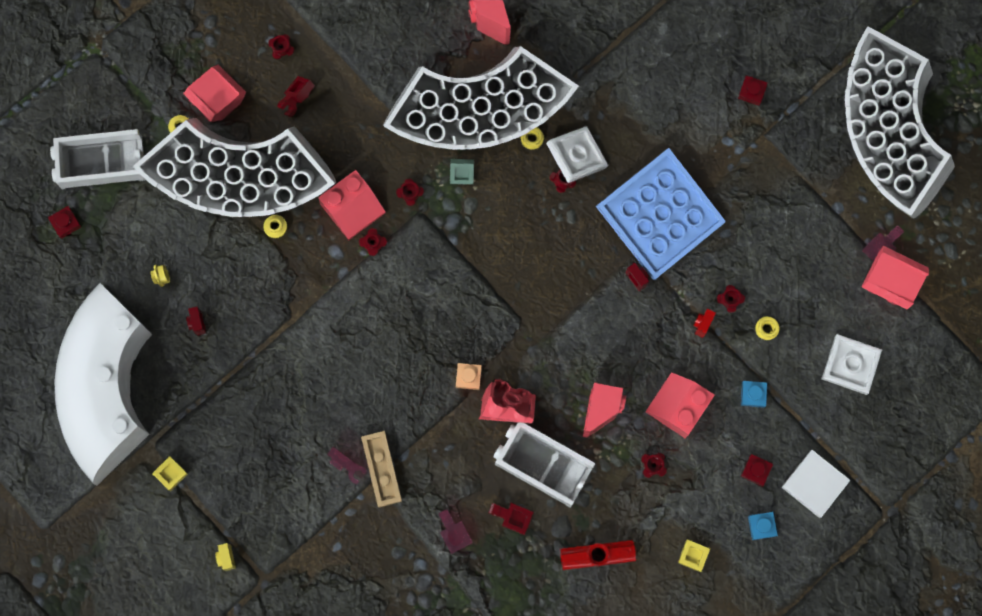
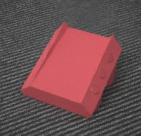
(215, 94)
(895, 277)
(507, 404)

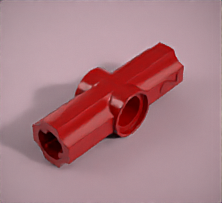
(613, 554)

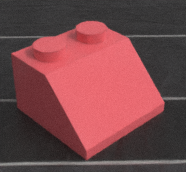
(491, 19)
(351, 205)
(680, 404)
(603, 407)

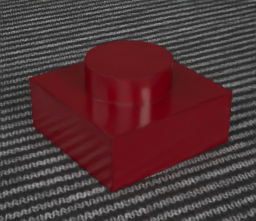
(752, 90)
(64, 222)
(637, 276)
(195, 321)
(756, 470)

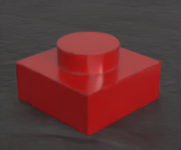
(703, 322)

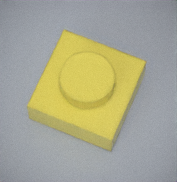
(170, 473)
(693, 555)
(225, 557)

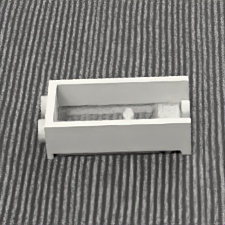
(97, 158)
(543, 463)

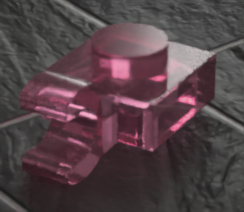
(875, 245)
(340, 461)
(454, 535)

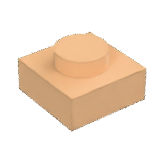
(468, 376)

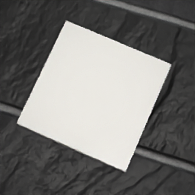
(577, 154)
(851, 364)
(815, 483)

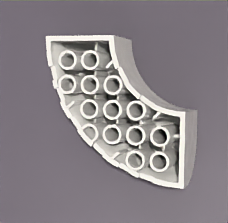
(482, 107)
(887, 122)
(235, 175)
(95, 384)

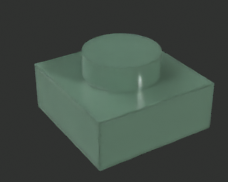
(461, 171)

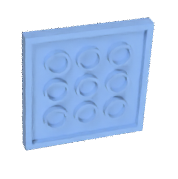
(660, 214)

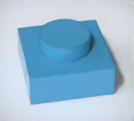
(753, 394)
(762, 526)

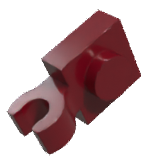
(296, 92)
(515, 517)

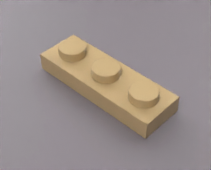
(381, 469)

